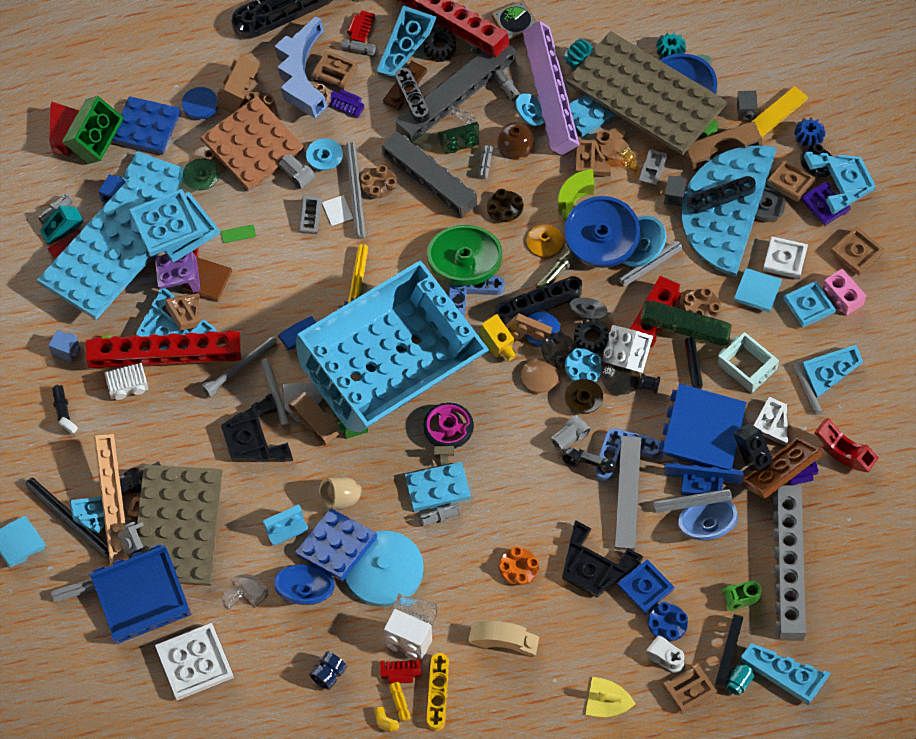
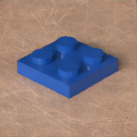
(645, 586)

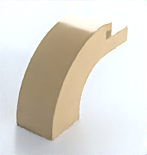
(503, 634)

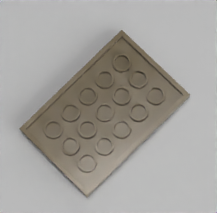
(182, 513)

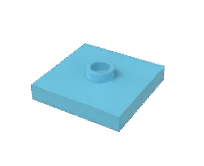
(809, 304)

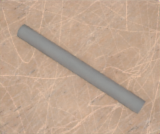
(275, 393)

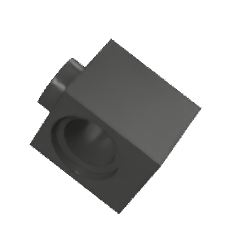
(747, 105)
(675, 190)

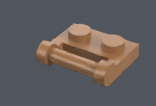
(337, 65)
(692, 693)

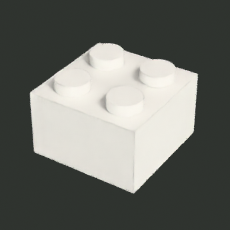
(408, 635)

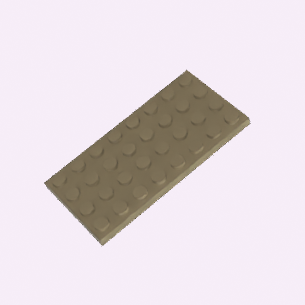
(646, 92)

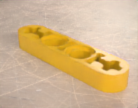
(435, 691)

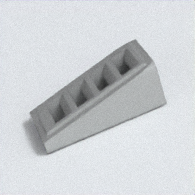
(310, 200)

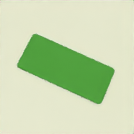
(238, 233)

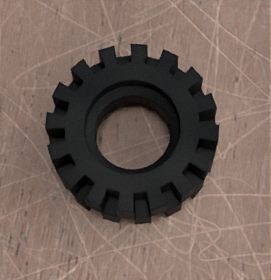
(440, 53)
(595, 327)

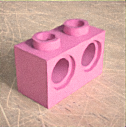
(847, 290)

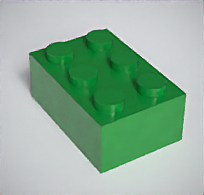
(93, 129)

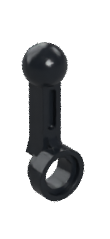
(573, 457)

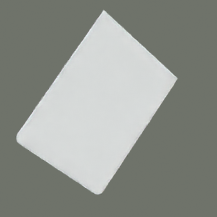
(337, 210)

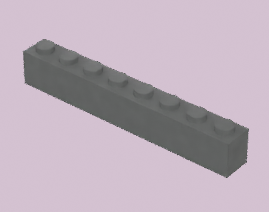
(455, 91)

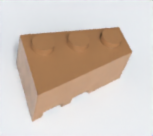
(237, 84)

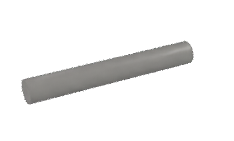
(807, 388)

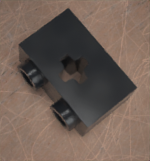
(753, 447)

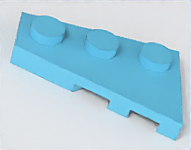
(831, 368)

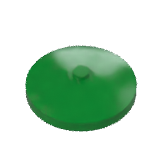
(464, 255)

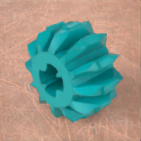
(670, 45)
(577, 53)

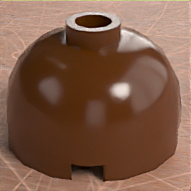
(515, 141)

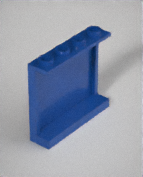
(702, 427)
(140, 594)

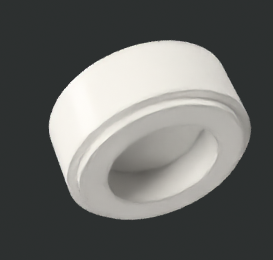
(67, 425)

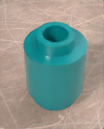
(739, 679)

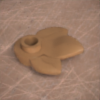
(614, 142)

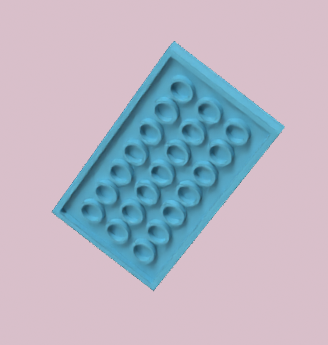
(103, 254)

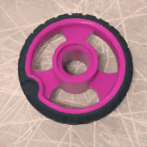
(446, 417)

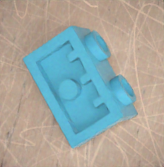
(285, 525)

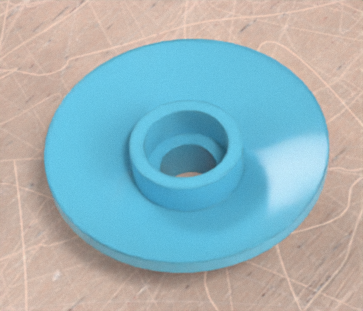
(529, 109)
(324, 148)

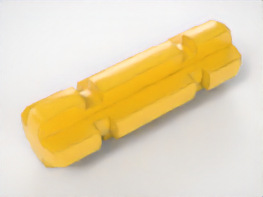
(399, 701)

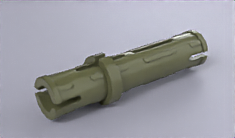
(562, 263)

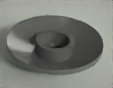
(588, 308)

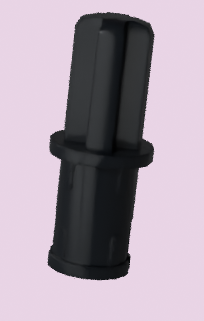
(60, 402)

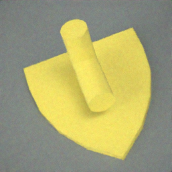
(607, 699)

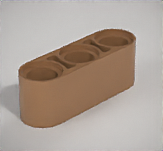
(314, 418)

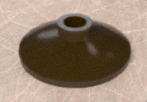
(584, 389)

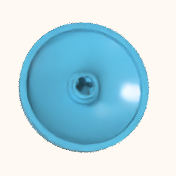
(386, 569)

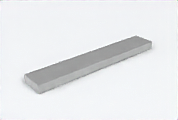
(628, 493)

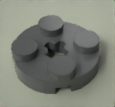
(776, 208)

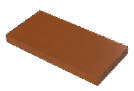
(785, 465)

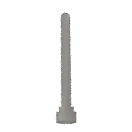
(211, 387)

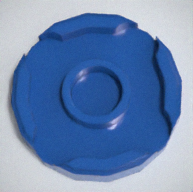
(199, 103)

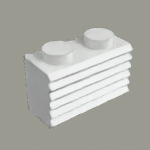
(126, 381)

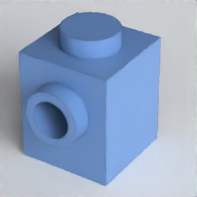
(64, 345)

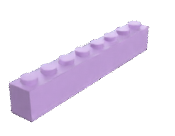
(550, 88)

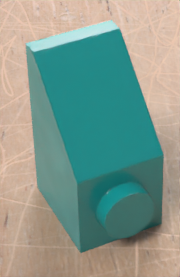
(61, 223)

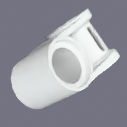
(665, 653)

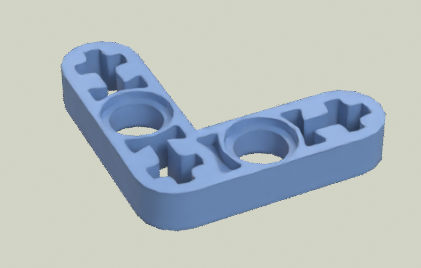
(462, 291)
(617, 447)

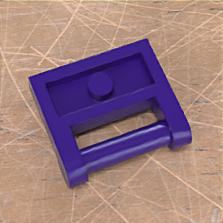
(818, 206)

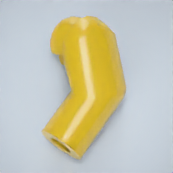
(384, 722)

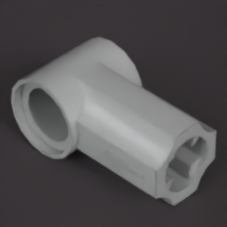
(299, 174)
(574, 430)

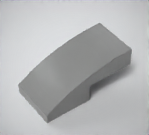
(653, 167)

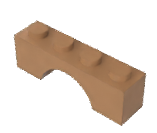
(704, 149)

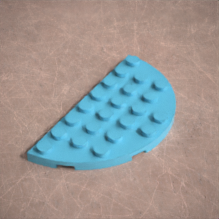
(723, 231)

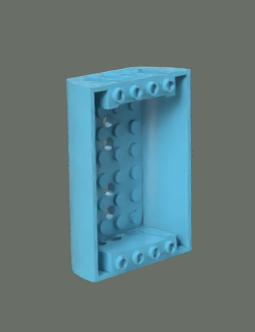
(369, 333)

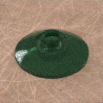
(199, 168)

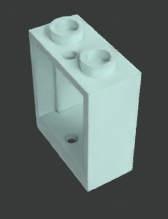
(769, 361)

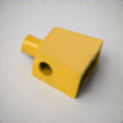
(497, 338)

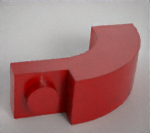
(844, 450)

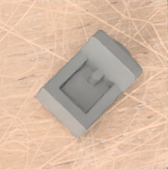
(130, 538)

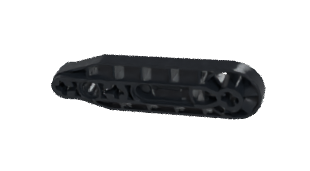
(270, 15)

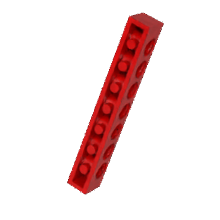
(464, 24)
(172, 355)

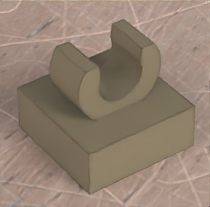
(443, 452)

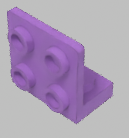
(180, 272)

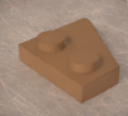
(590, 157)

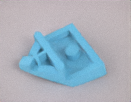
(88, 513)

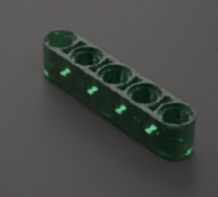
(686, 323)

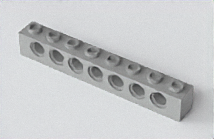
(789, 629)

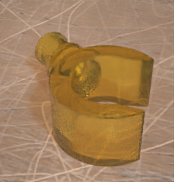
(629, 159)

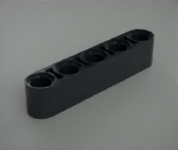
(545, 294)

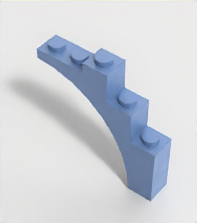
(294, 53)

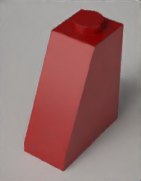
(60, 121)

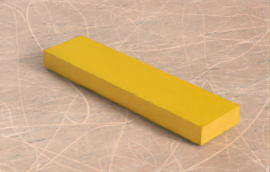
(779, 110)

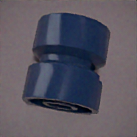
(329, 668)

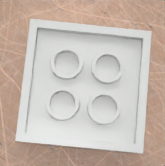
(194, 661)

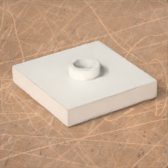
(785, 257)

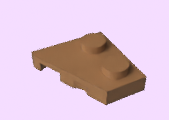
(184, 310)

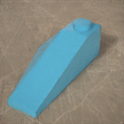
(405, 39)

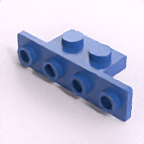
(702, 479)

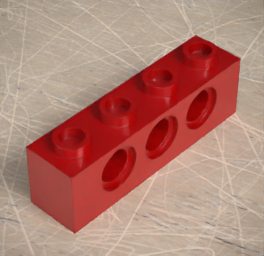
(662, 289)

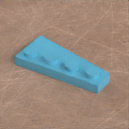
(793, 677)

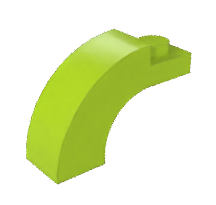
(574, 188)

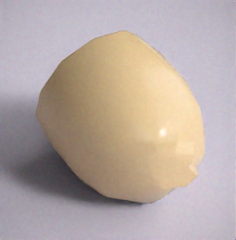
(346, 492)

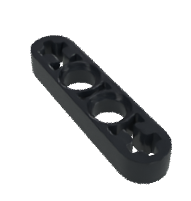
(411, 95)
(719, 191)
(729, 651)

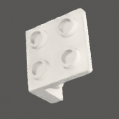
(627, 348)

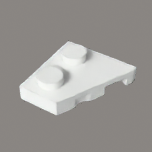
(773, 421)

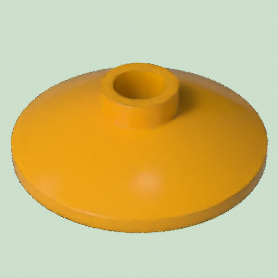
(545, 247)

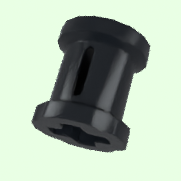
(654, 387)

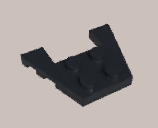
(246, 438)
(590, 570)

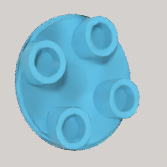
(583, 365)

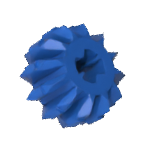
(809, 132)

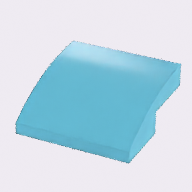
(757, 290)
(19, 541)

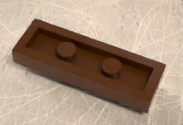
(395, 97)

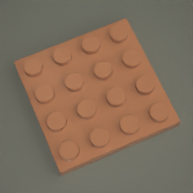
(251, 143)

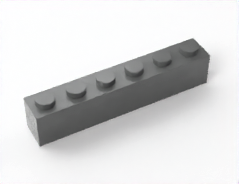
(429, 174)

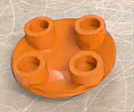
(518, 566)

